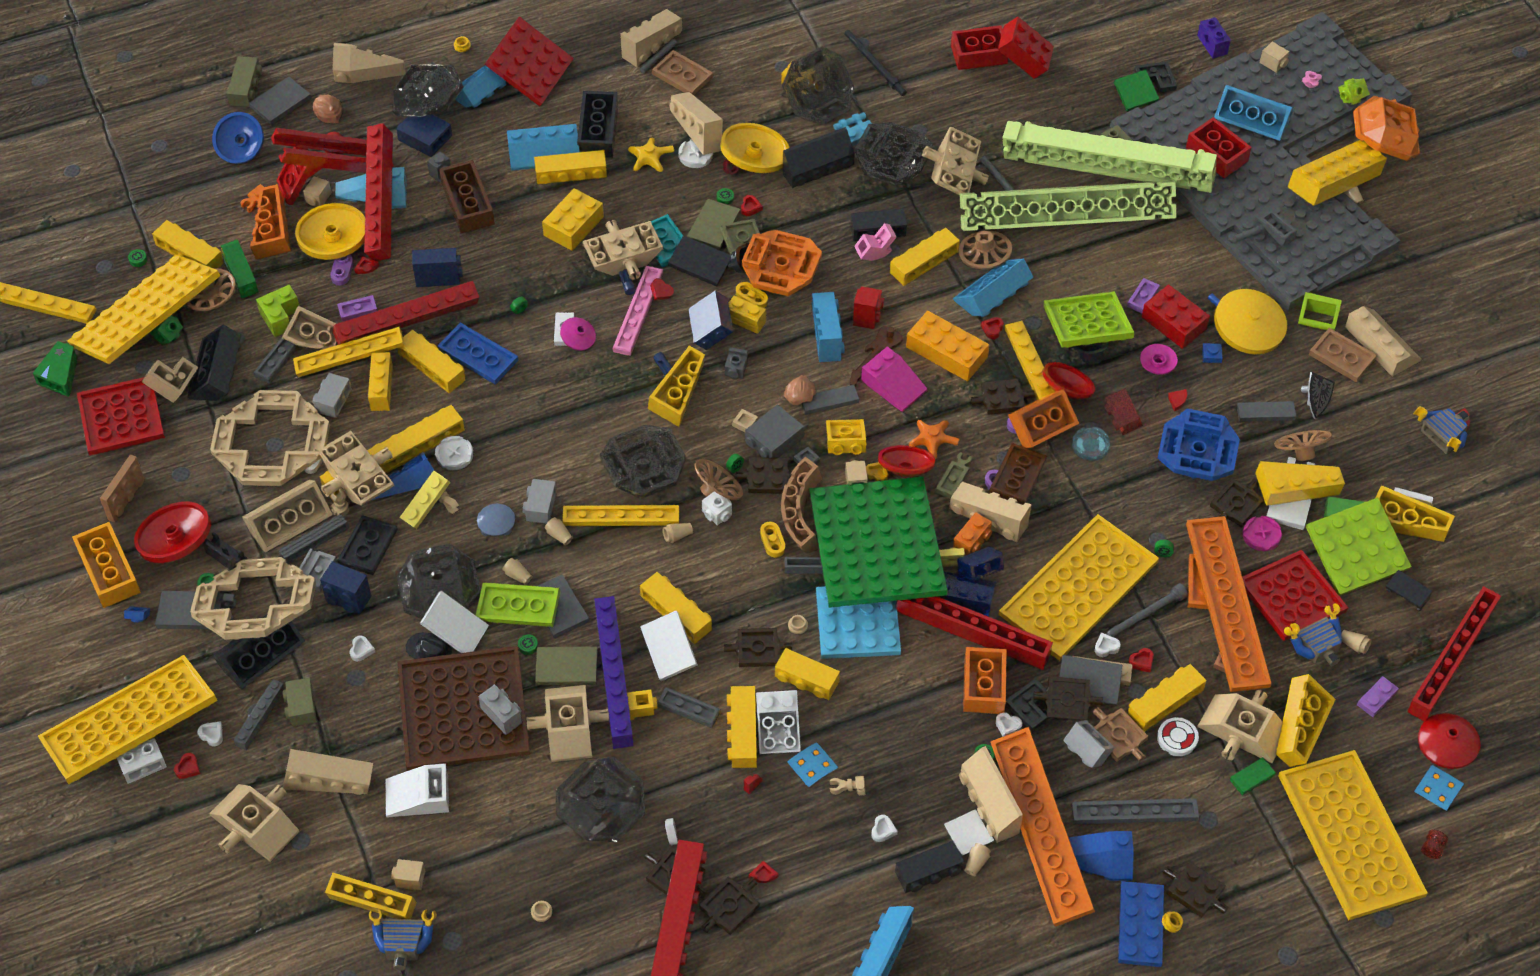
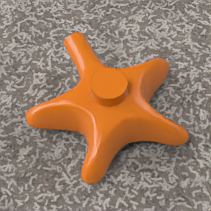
(933, 436)

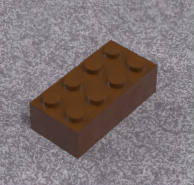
(466, 196)

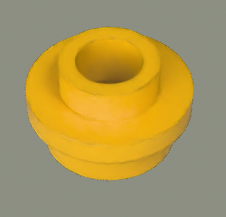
(462, 44)
(1172, 921)

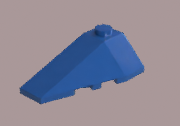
(411, 477)
(1105, 854)

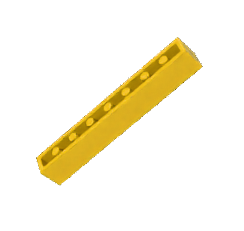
(415, 440)

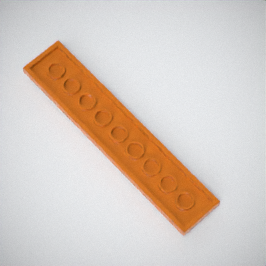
(1228, 604)
(1043, 828)

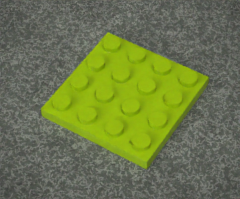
(1088, 319)
(1358, 546)

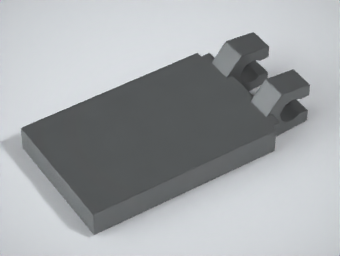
(176, 606)

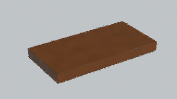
(1018, 473)

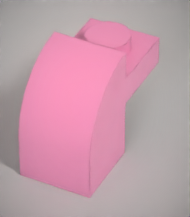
(877, 246)

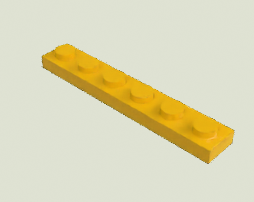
(46, 303)
(348, 352)
(1028, 358)
(621, 515)

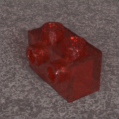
(1123, 411)

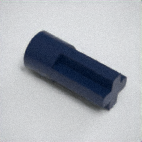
(627, 282)
(662, 362)

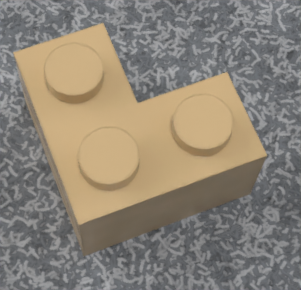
(168, 381)

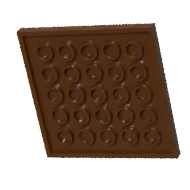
(444, 711)

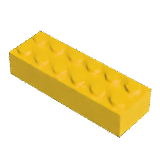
(1337, 172)

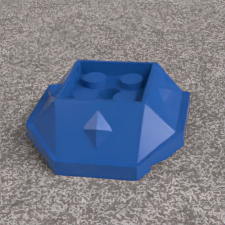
(1199, 445)

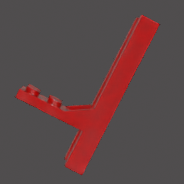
(302, 164)

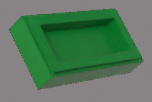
(1252, 776)

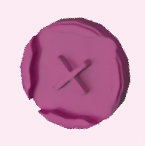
(1262, 533)

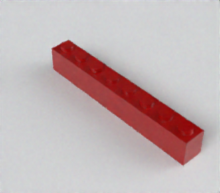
(378, 192)
(407, 313)
(978, 629)
(1454, 654)
(679, 909)

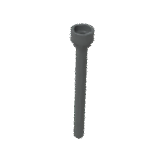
(1177, 593)

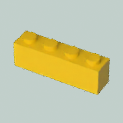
(570, 167)
(179, 242)
(924, 256)
(432, 361)
(667, 599)
(1166, 697)
(742, 727)
(370, 897)

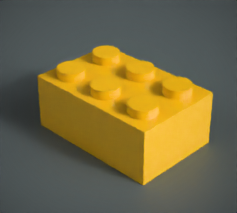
(573, 219)

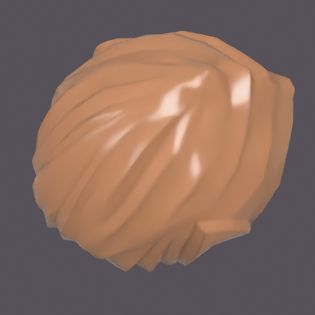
(327, 108)
(800, 390)

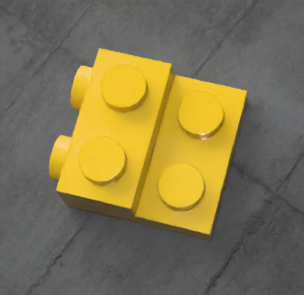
(846, 436)

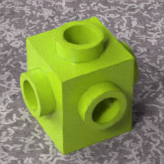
(1353, 91)

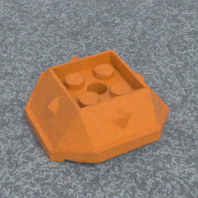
(1388, 127)
(781, 262)

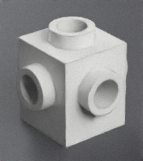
(717, 508)

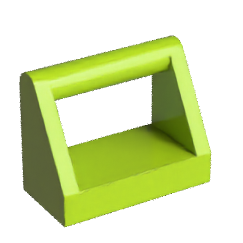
(1321, 305)

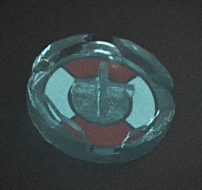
(1091, 443)

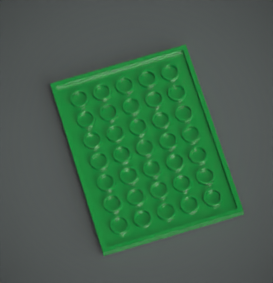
(877, 542)

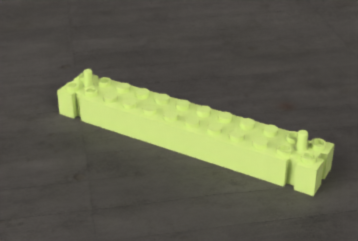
(1109, 156)
(1068, 205)

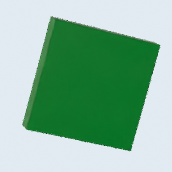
(1136, 90)

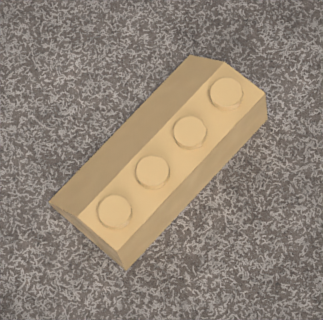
(1381, 339)
(287, 515)
(991, 795)

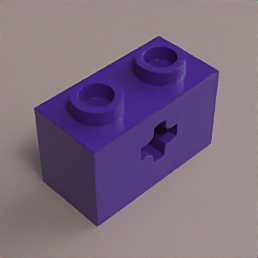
(1213, 37)

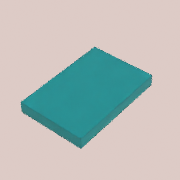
(669, 237)

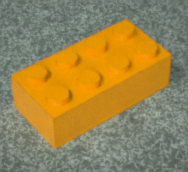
(947, 345)
(106, 564)

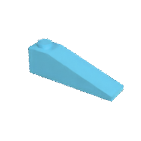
(355, 188)

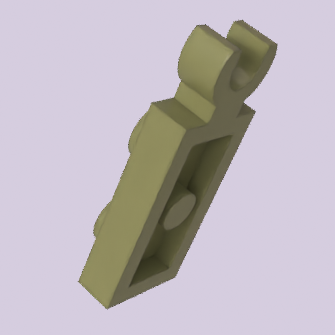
(953, 476)

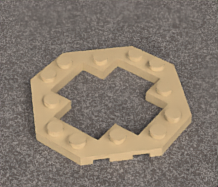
(294, 461)
(278, 615)

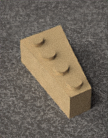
(649, 37)
(698, 121)

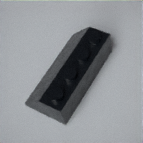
(598, 121)
(818, 157)
(215, 365)
(250, 657)

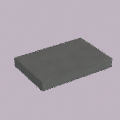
(280, 100)
(569, 610)
(1103, 676)

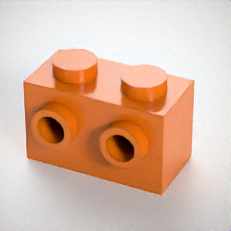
(973, 534)

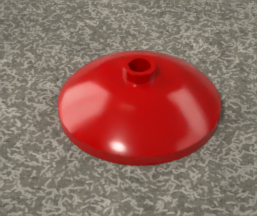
(1073, 381)
(906, 460)
(1444, 748)

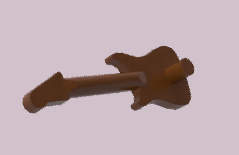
(885, 337)

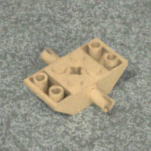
(956, 162)
(623, 249)
(355, 469)
(568, 722)
(1243, 725)
(255, 820)

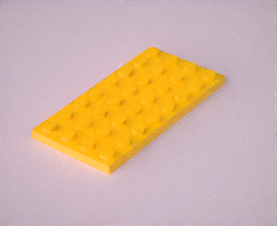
(143, 308)
(1079, 585)
(127, 719)
(1352, 835)

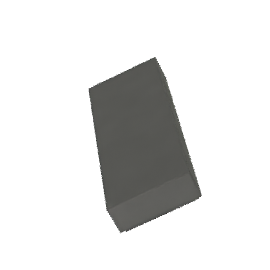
(275, 360)
(831, 399)
(1266, 411)
(688, 707)

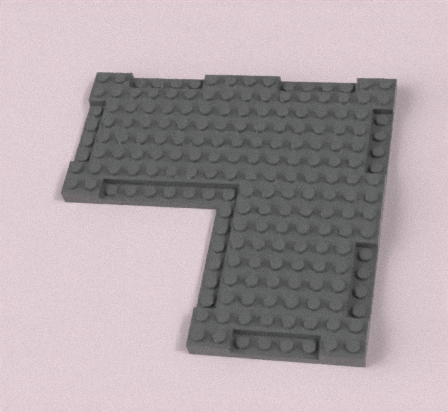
(1331, 237)

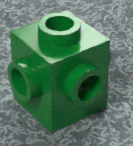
(167, 331)

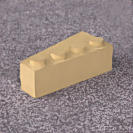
(1006, 515)
(326, 773)

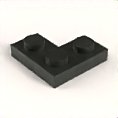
(1161, 74)
(1025, 707)

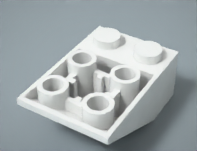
(778, 722)
(418, 792)

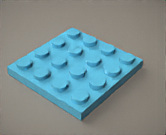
(857, 629)

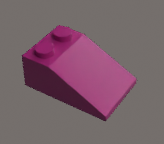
(893, 379)

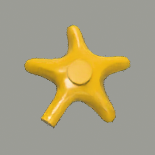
(649, 154)

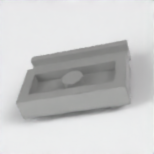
(316, 564)

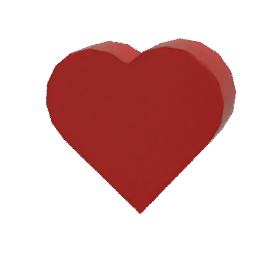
(750, 206)
(661, 290)
(992, 327)
(1142, 660)
(187, 766)

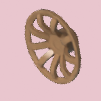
(985, 244)
(213, 294)
(1305, 449)
(713, 484)

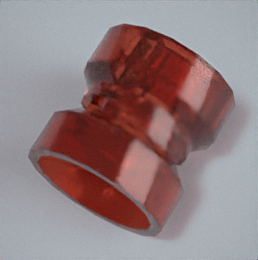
(1434, 845)

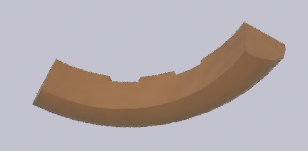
(794, 500)

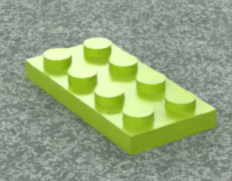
(518, 604)

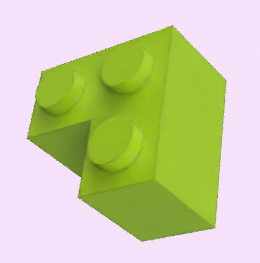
(277, 307)

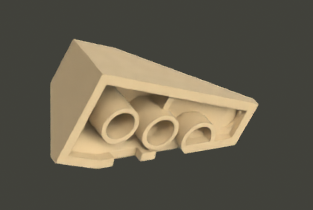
(356, 65)
(310, 330)

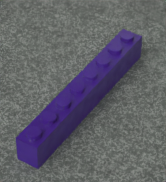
(613, 672)

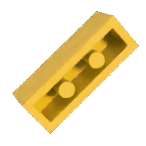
(380, 381)
(807, 674)

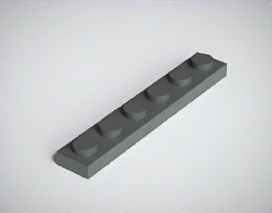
(1135, 811)

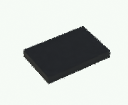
(699, 260)
(367, 545)

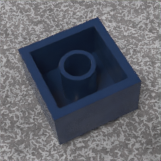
(345, 588)

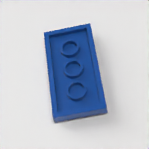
(478, 353)
(1141, 924)

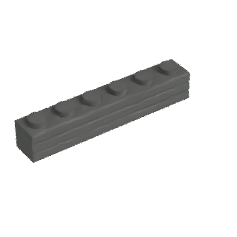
(313, 539)
(803, 565)
(259, 714)

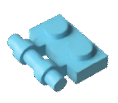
(856, 131)

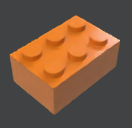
(1043, 419)
(984, 680)

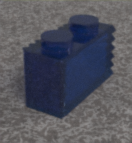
(980, 563)

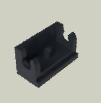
(223, 552)
(1409, 589)

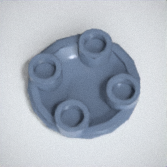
(496, 520)

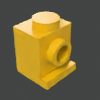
(641, 703)

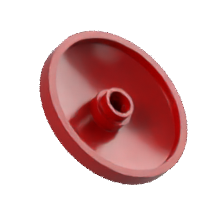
(172, 532)

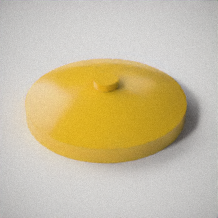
(753, 147)
(331, 231)
(1250, 321)

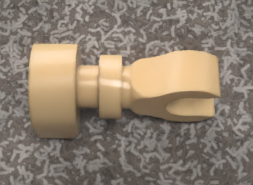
(449, 502)
(339, 506)
(858, 784)

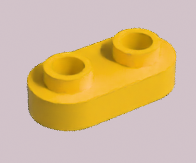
(753, 295)
(772, 541)

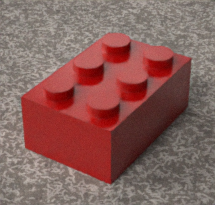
(977, 47)
(1026, 47)
(1219, 140)
(1175, 316)

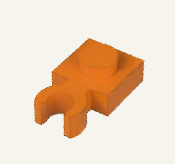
(252, 199)

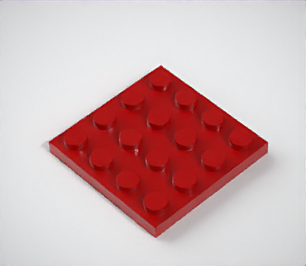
(529, 61)
(119, 416)
(1291, 593)

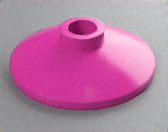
(575, 339)
(1158, 353)

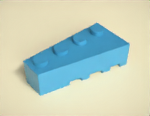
(827, 327)

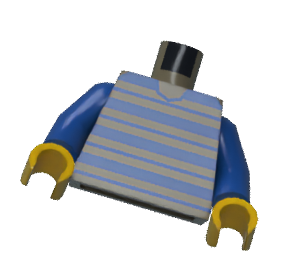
(1444, 428)
(1319, 639)
(402, 938)

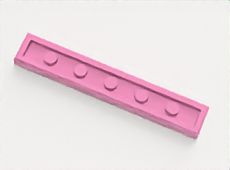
(637, 312)

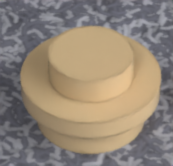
(797, 624)
(541, 911)

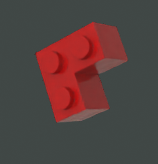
(867, 307)

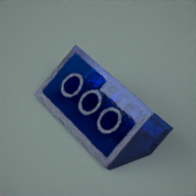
(970, 594)

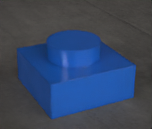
(1212, 353)
(136, 614)

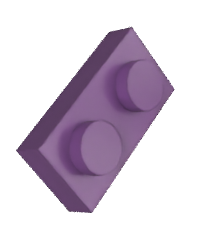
(1142, 294)
(356, 308)
(1377, 696)

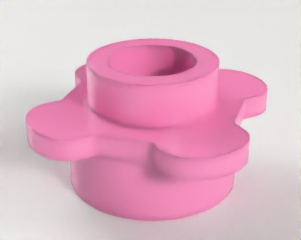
(1311, 79)

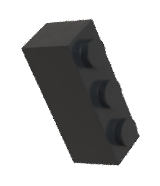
(871, 222)
(929, 867)

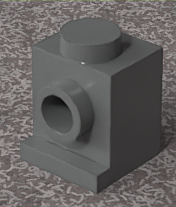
(435, 163)
(736, 363)

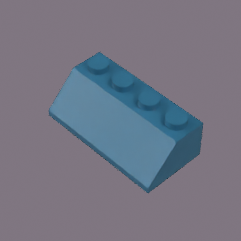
(478, 86)
(1253, 112)
(540, 141)
(994, 287)
(886, 942)

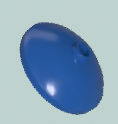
(230, 131)

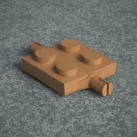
(1121, 733)

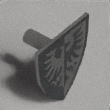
(1319, 393)

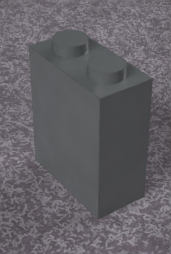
(774, 433)

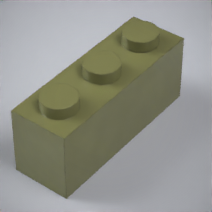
(244, 81)

